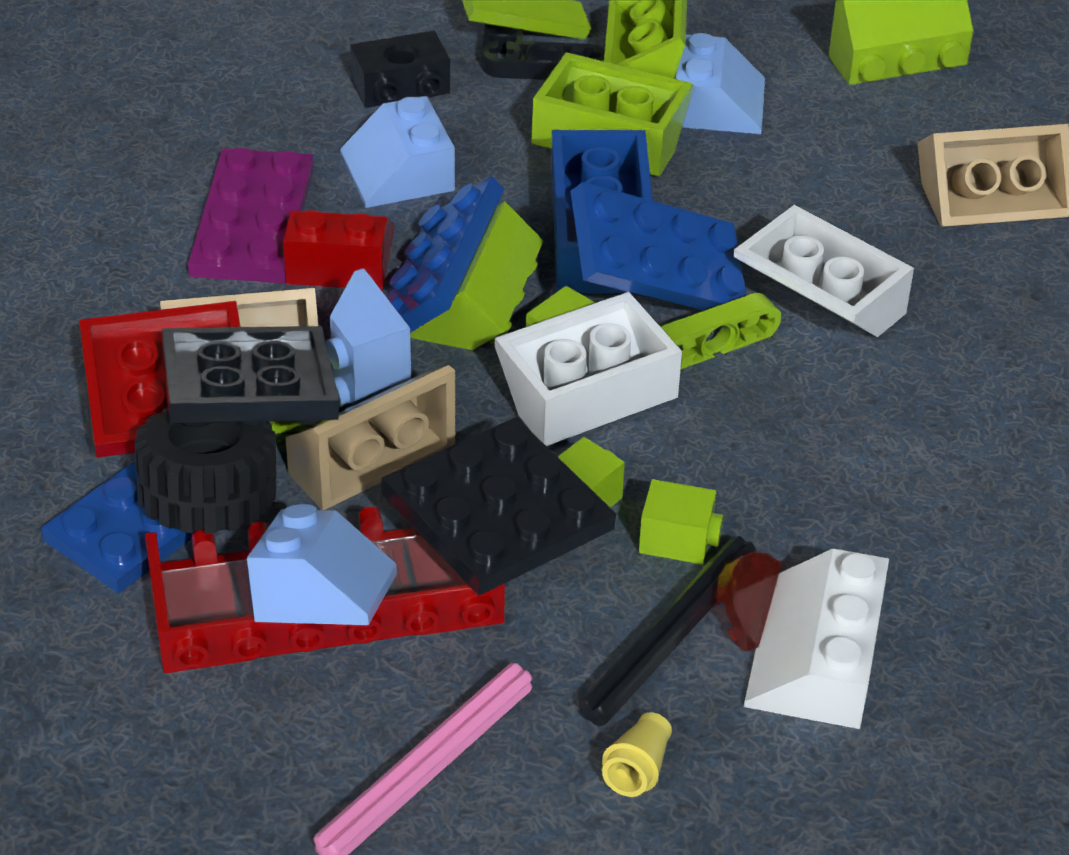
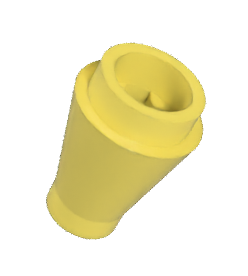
(636, 757)

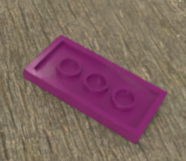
(249, 214)

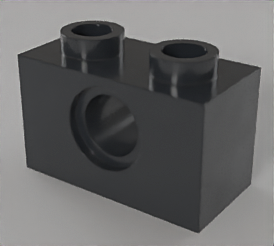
(400, 68)

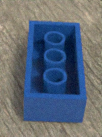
(600, 158)

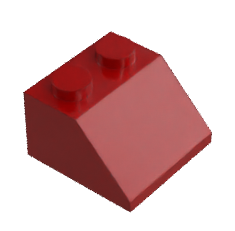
(331, 246)

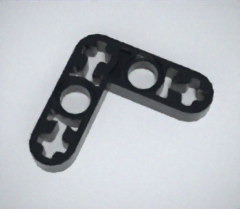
(523, 55)

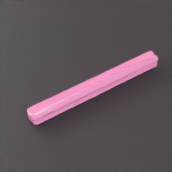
(423, 762)

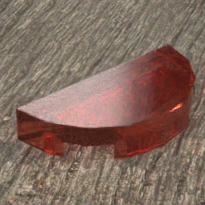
(747, 591)

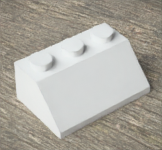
(831, 269)
(589, 368)
(820, 639)

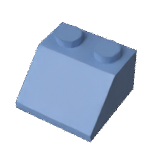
(725, 86)
(400, 154)
(367, 342)
(317, 570)

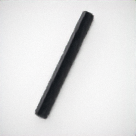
(660, 638)

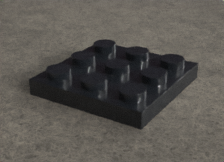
(248, 375)
(497, 505)

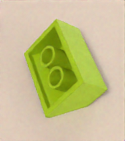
(646, 35)
(898, 37)
(608, 96)
(490, 285)

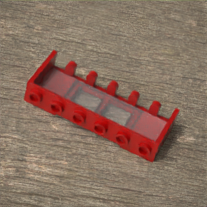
(209, 613)

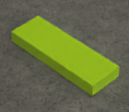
(542, 16)

